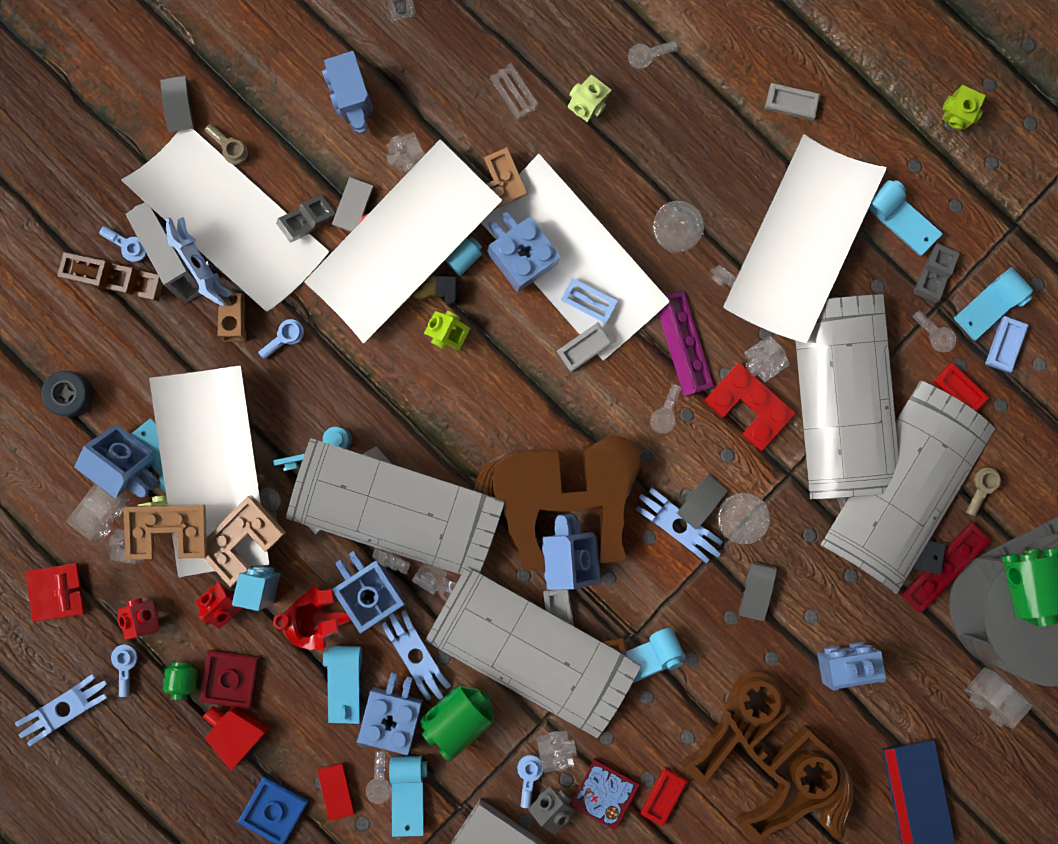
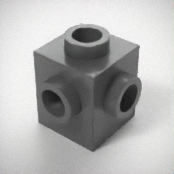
(552, 809)

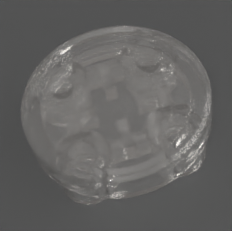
(678, 226)
(743, 518)

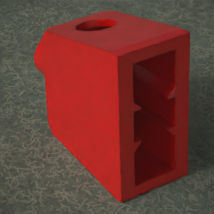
(233, 734)

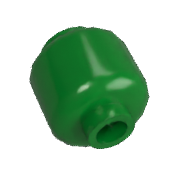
(180, 680)

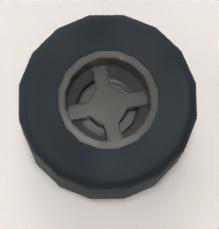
(58, 389)

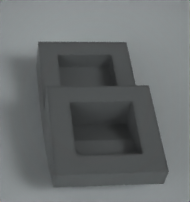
(177, 104)
(306, 219)
(936, 272)
(702, 501)
(757, 591)

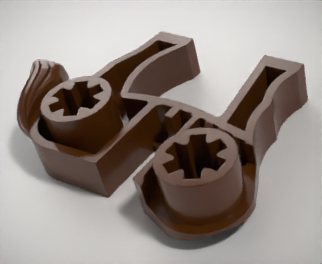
(533, 482)
(803, 765)

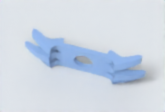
(184, 243)
(665, 519)
(423, 669)
(51, 719)

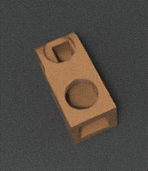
(232, 318)

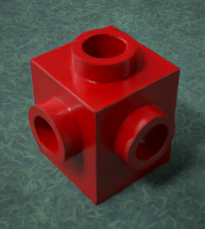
(217, 606)
(138, 618)

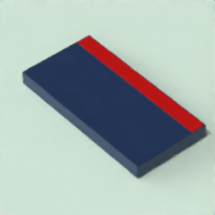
(918, 793)

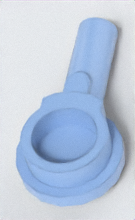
(130, 248)
(289, 333)
(124, 658)
(529, 770)

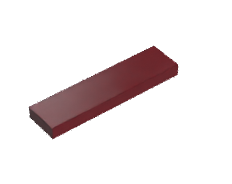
(956, 558)

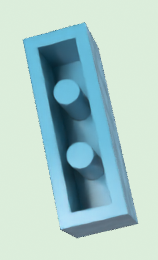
(256, 588)

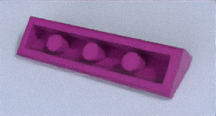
(684, 345)

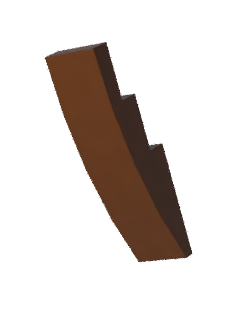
(110, 276)

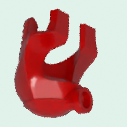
(306, 623)

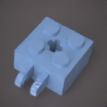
(349, 89)
(526, 238)
(118, 463)
(570, 556)
(352, 593)
(851, 666)
(404, 710)

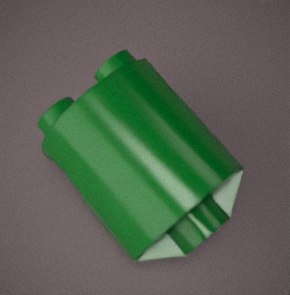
(1033, 585)
(457, 720)

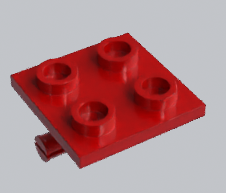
(54, 592)

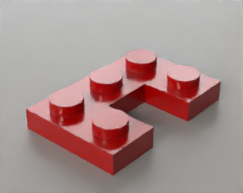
(771, 411)

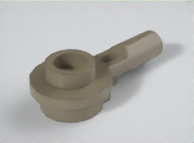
(233, 150)
(986, 481)

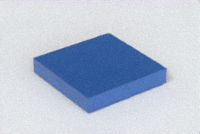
(273, 811)

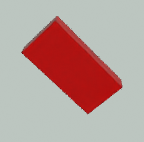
(958, 385)
(336, 791)
(663, 796)

